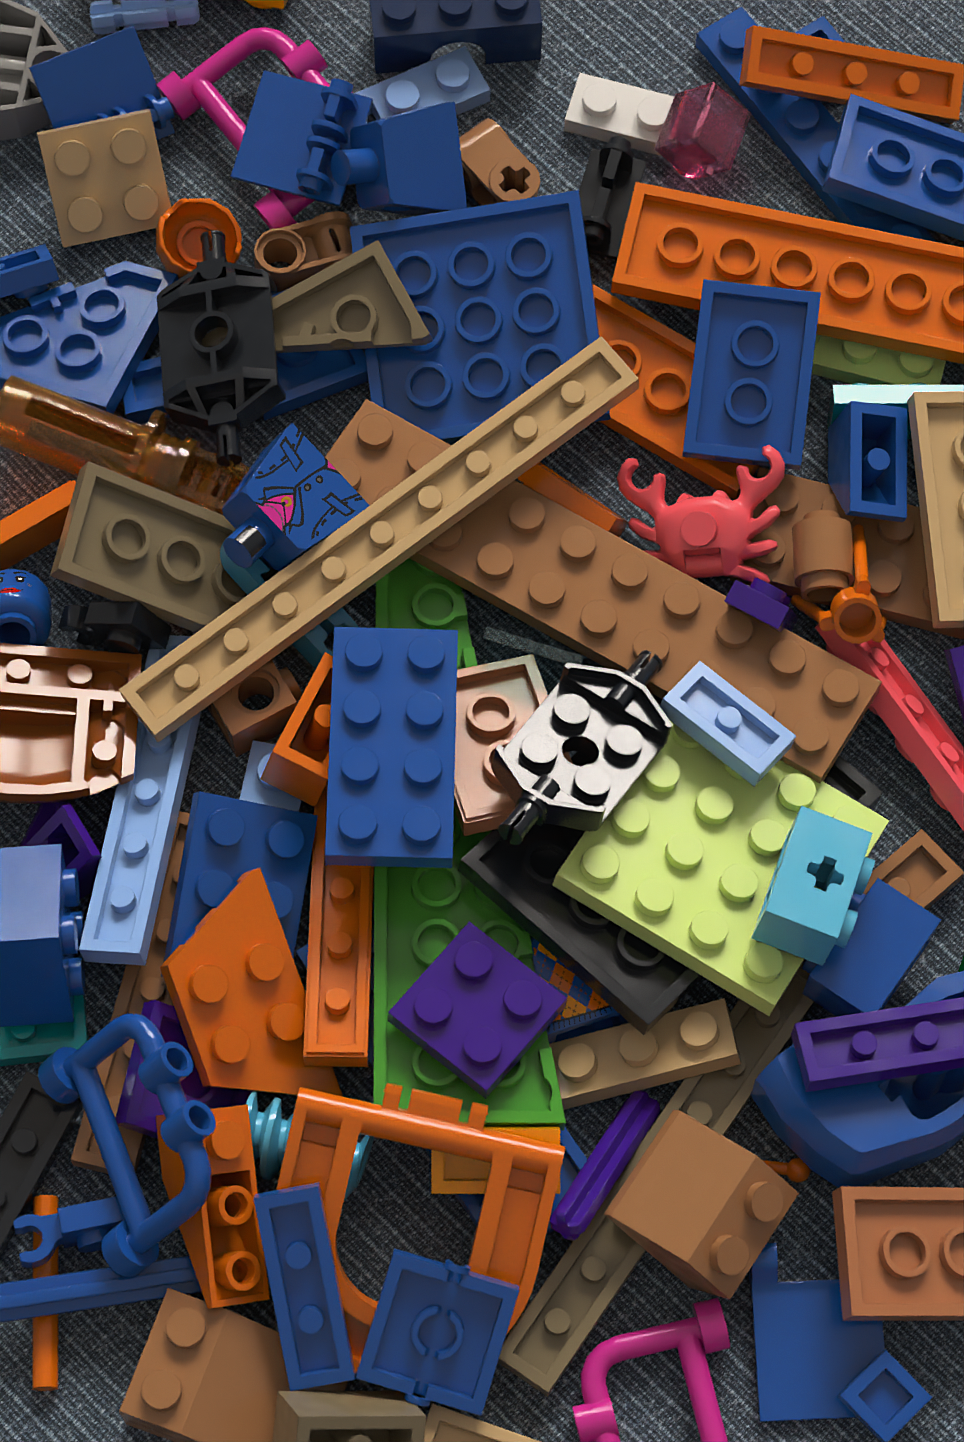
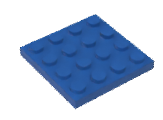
(501, 298)

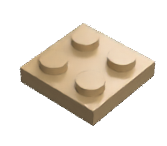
(105, 177)

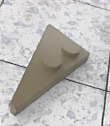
(344, 308)

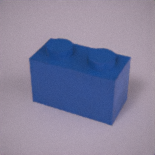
(878, 956)

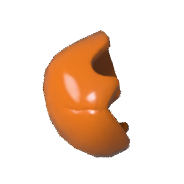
(180, 232)

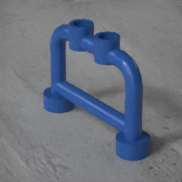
(74, 1074)

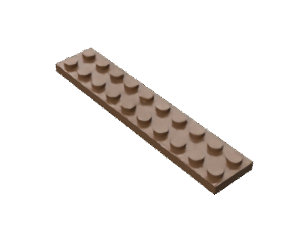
(613, 596)

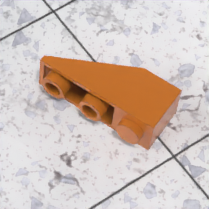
(225, 1231)

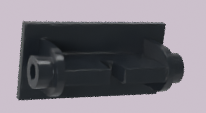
(608, 194)

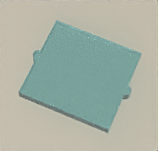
(531, 646)

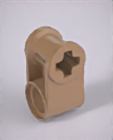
(495, 167)
(305, 247)

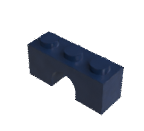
(412, 30)

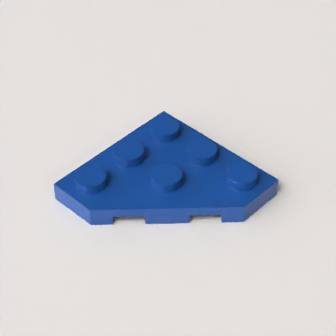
(85, 336)

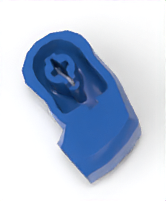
(870, 1127)

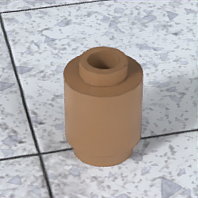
(822, 555)

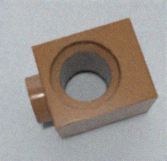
(243, 725)

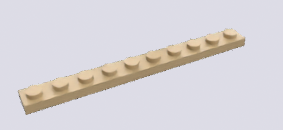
(378, 539)

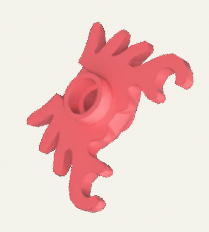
(707, 532)

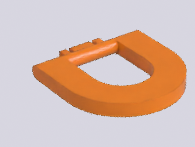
(514, 1201)

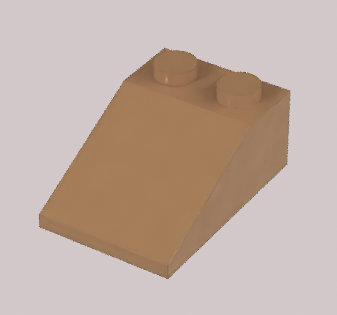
(208, 1376)

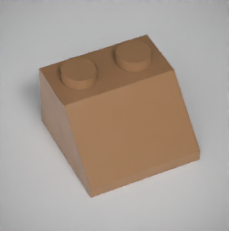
(701, 1205)

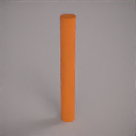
(46, 1327)

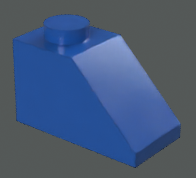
(869, 460)

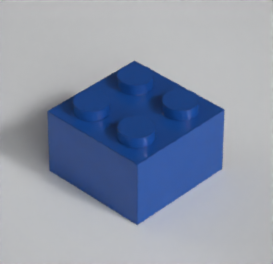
(39, 936)

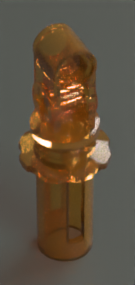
(73, 432)

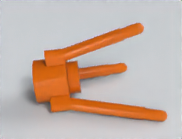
(854, 609)

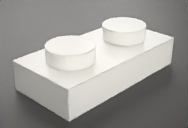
(614, 109)

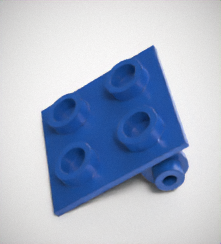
(102, 82)
(296, 132)

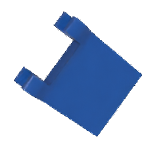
(804, 1345)

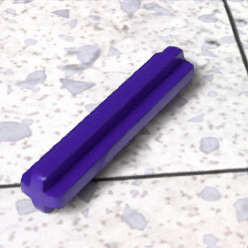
(604, 1165)

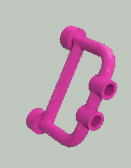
(197, 91)
(691, 1337)

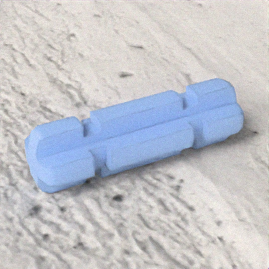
(141, 14)

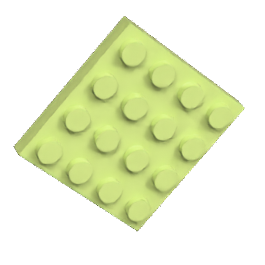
(694, 859)

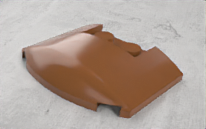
(64, 722)

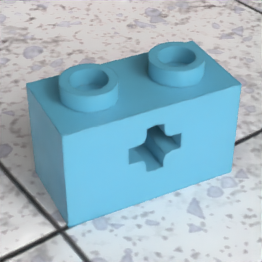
(822, 855)

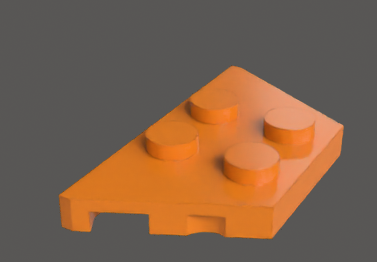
(244, 998)

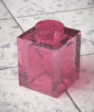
(702, 131)

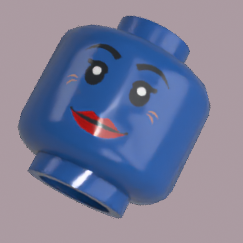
(24, 608)

